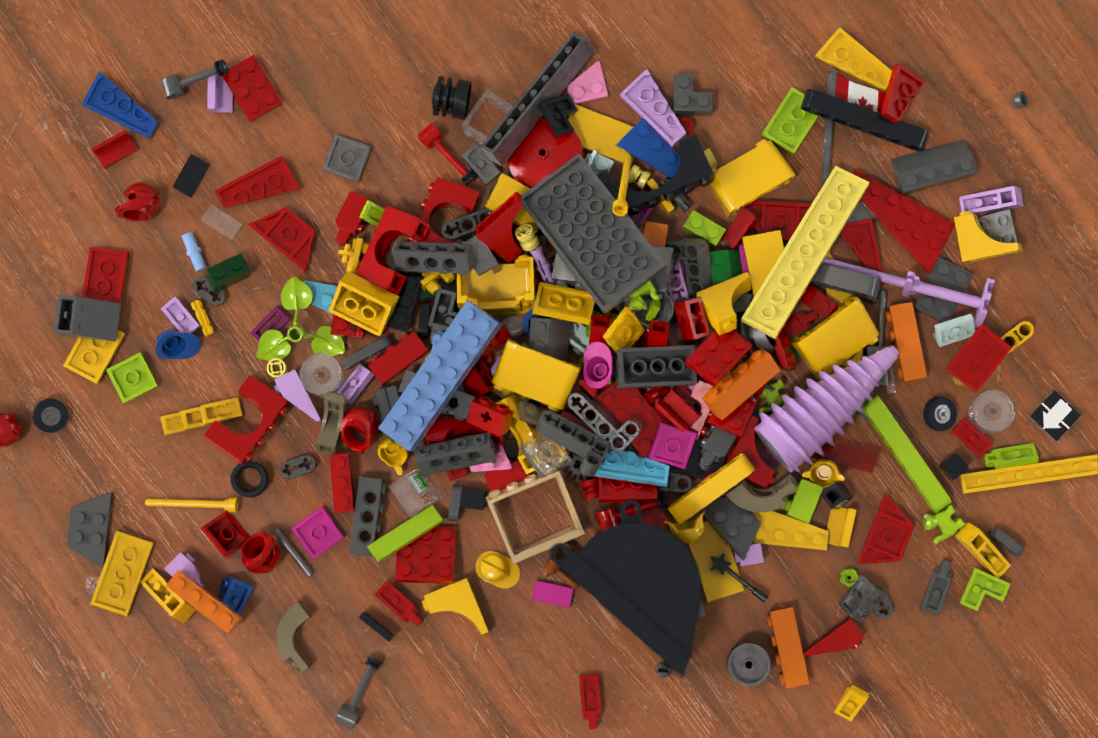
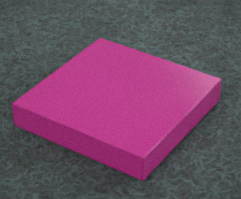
(672, 445)
(317, 533)

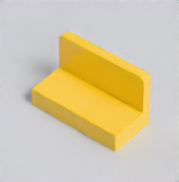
(840, 526)

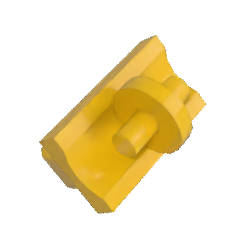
(358, 247)
(430, 282)

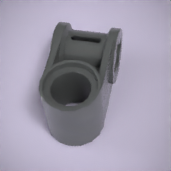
(672, 484)

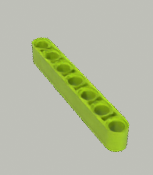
(906, 454)

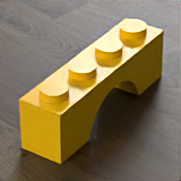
(522, 430)

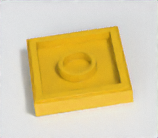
(624, 331)

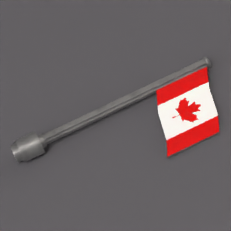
(853, 93)

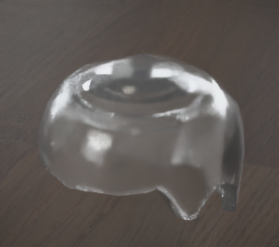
(514, 326)

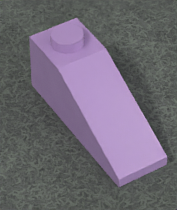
(992, 200)
(293, 390)
(185, 563)

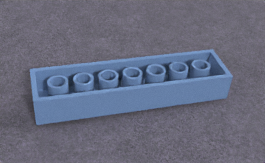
(440, 376)

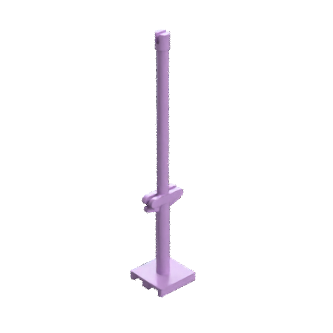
(912, 285)

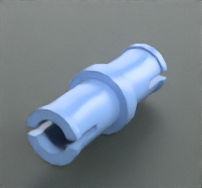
(193, 251)

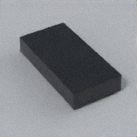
(376, 626)

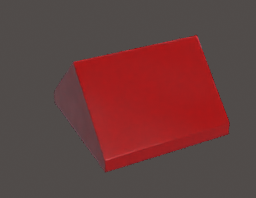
(225, 534)

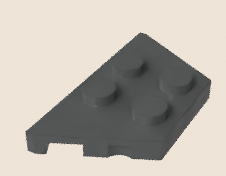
(733, 524)
(90, 528)

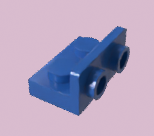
(234, 593)

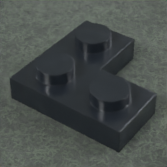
(556, 114)

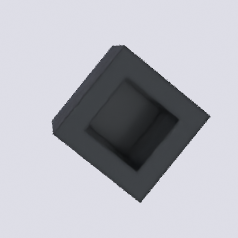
(953, 466)
(837, 495)
(473, 499)

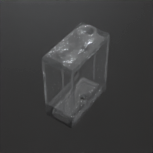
(493, 99)

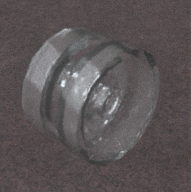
(312, 369)
(1002, 407)

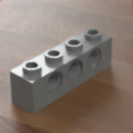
(433, 257)
(464, 399)
(455, 454)
(366, 486)

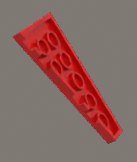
(908, 222)

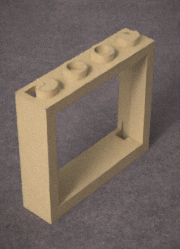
(544, 543)

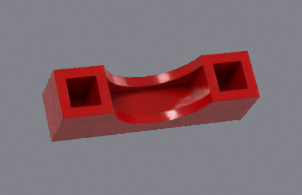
(451, 428)

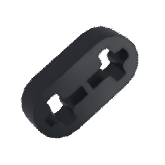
(424, 316)

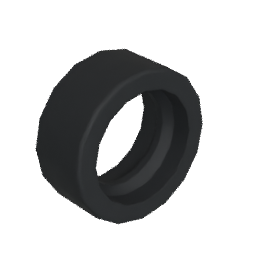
(253, 493)

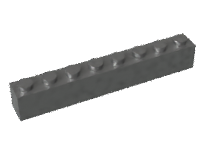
(546, 86)

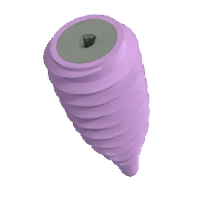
(821, 410)

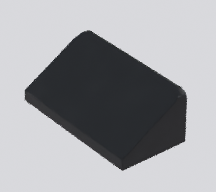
(190, 175)

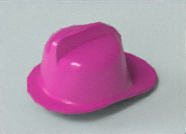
(597, 365)

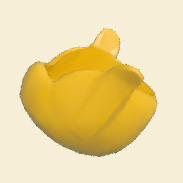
(392, 454)
(823, 473)
(688, 531)

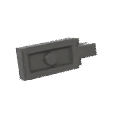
(937, 588)

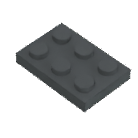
(947, 276)

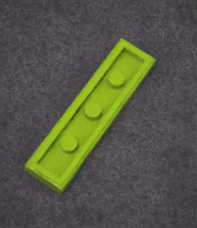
(405, 534)

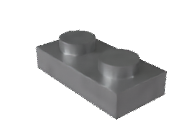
(481, 164)

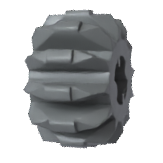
(575, 471)

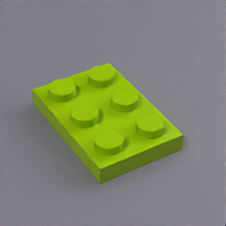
(789, 123)

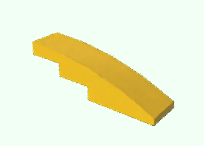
(201, 416)

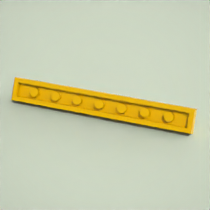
(1029, 474)

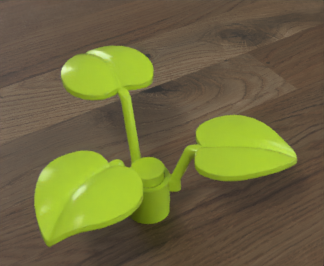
(273, 344)

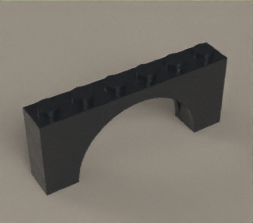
(692, 173)

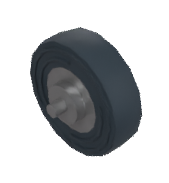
(939, 413)
(50, 415)

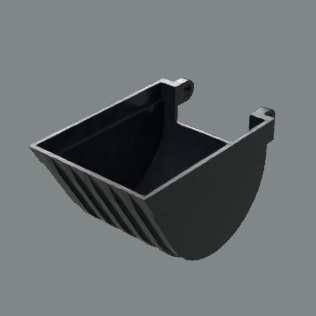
(644, 581)

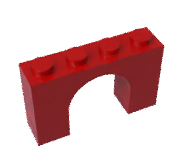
(442, 195)
(391, 226)
(657, 333)
(241, 446)

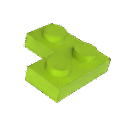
(981, 584)

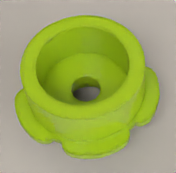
(848, 572)

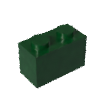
(227, 273)

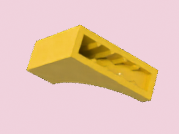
(976, 243)
(720, 299)
(458, 599)

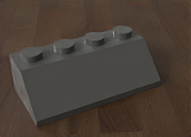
(933, 167)
(550, 336)
(654, 367)

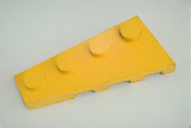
(854, 59)
(789, 532)

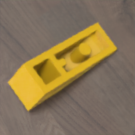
(982, 549)
(171, 602)

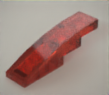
(848, 457)

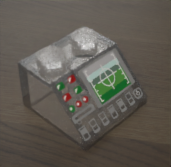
(415, 492)

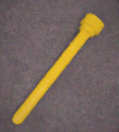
(620, 206)
(229, 504)

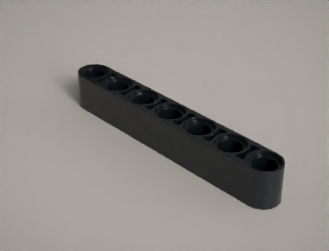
(864, 120)

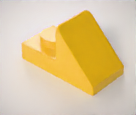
(851, 702)

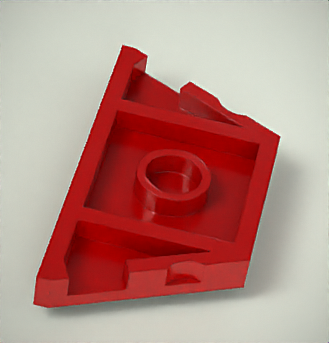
(778, 216)
(287, 235)
(887, 535)

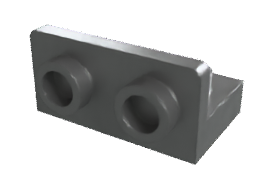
(861, 599)

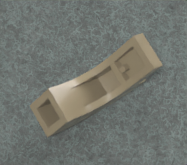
(330, 429)
(761, 499)
(285, 635)

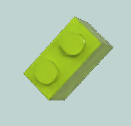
(703, 228)
(803, 501)

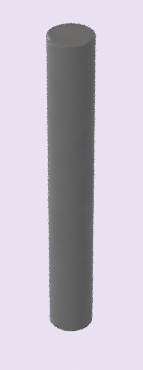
(881, 318)
(292, 551)

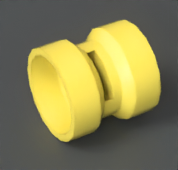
(634, 175)
(527, 237)
(278, 370)

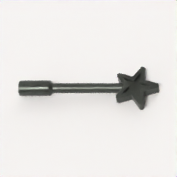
(721, 565)

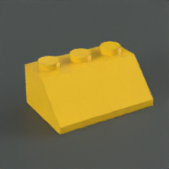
(363, 303)

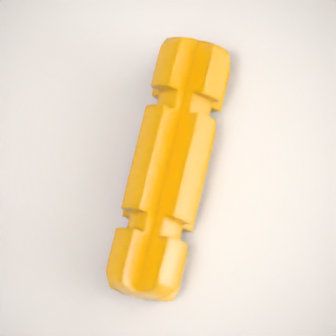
(202, 318)

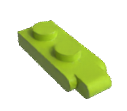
(1011, 456)

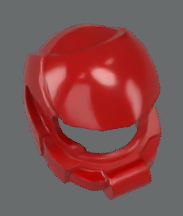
(141, 205)
(365, 422)
(9, 430)
(260, 556)

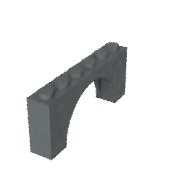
(564, 276)

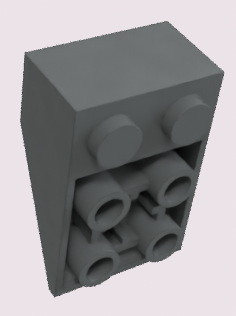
(86, 318)

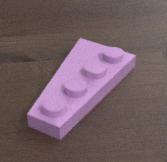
(650, 105)

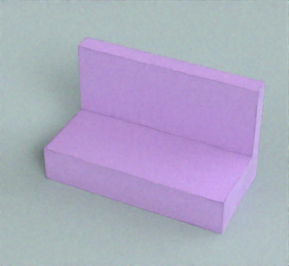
(219, 95)

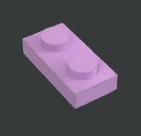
(180, 316)
(355, 383)

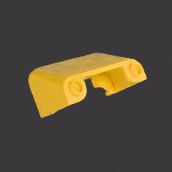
(750, 177)
(500, 293)
(837, 337)
(535, 375)

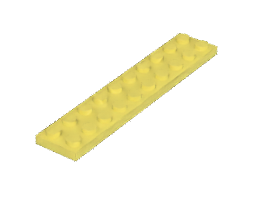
(805, 252)

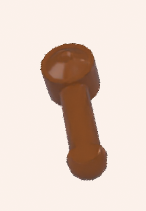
(552, 568)

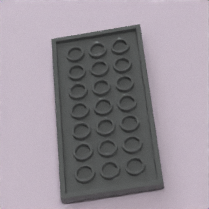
(596, 244)

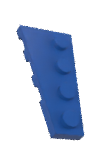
(115, 105)
(650, 148)

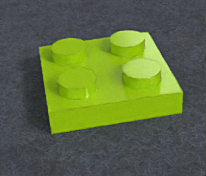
(132, 378)

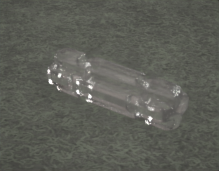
(891, 374)

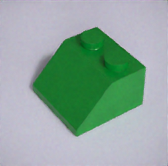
(724, 265)

